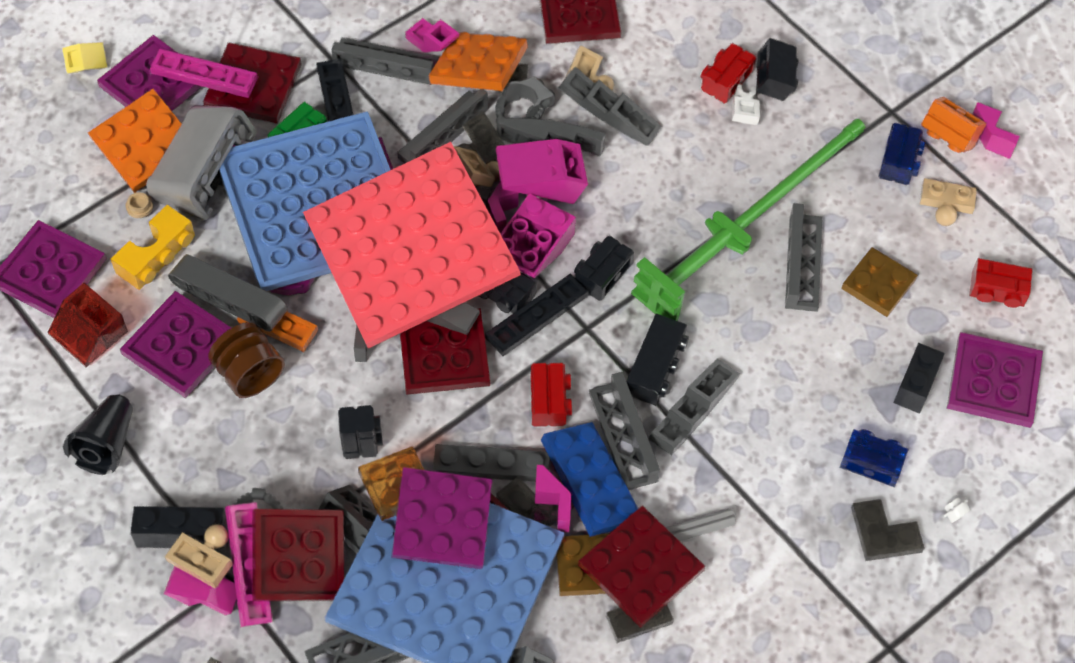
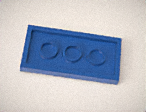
(590, 477)

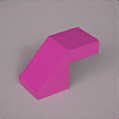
(431, 37)
(994, 138)
(501, 201)
(552, 492)
(193, 591)

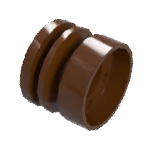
(246, 360)

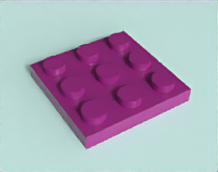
(133, 78)
(48, 268)
(176, 343)
(995, 380)
(442, 518)

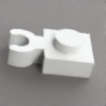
(745, 107)

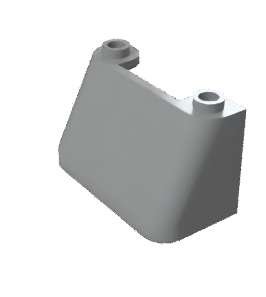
(196, 156)

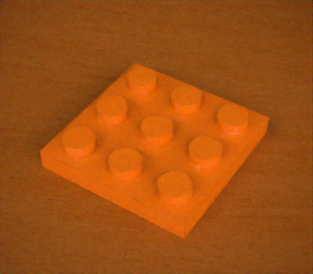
(479, 61)
(137, 138)

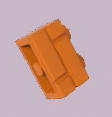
(953, 124)

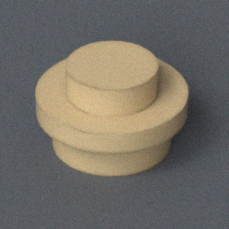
(139, 205)

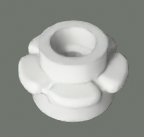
(956, 509)

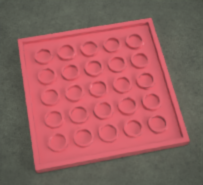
(411, 244)

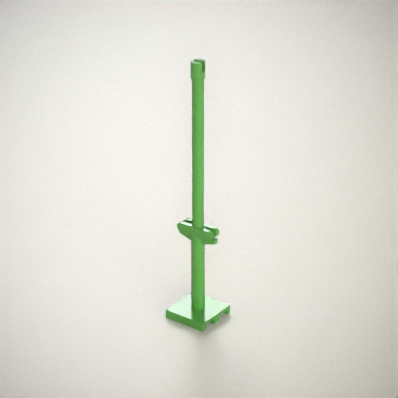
(662, 292)

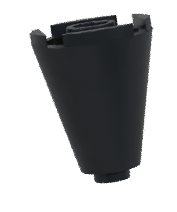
(101, 436)

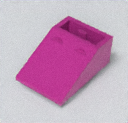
(544, 169)
(537, 234)

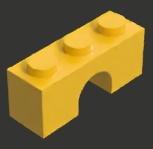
(141, 264)

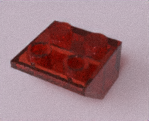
(86, 325)

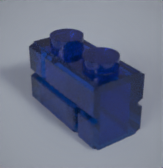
(901, 154)
(874, 457)

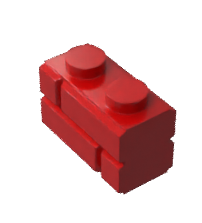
(728, 71)
(1000, 283)
(549, 394)

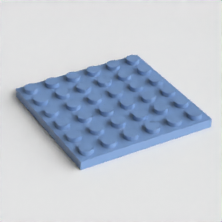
(284, 176)
(447, 609)

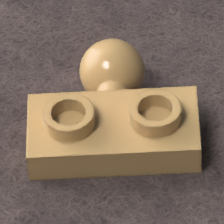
(588, 64)
(477, 170)
(947, 199)
(201, 559)

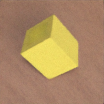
(84, 57)

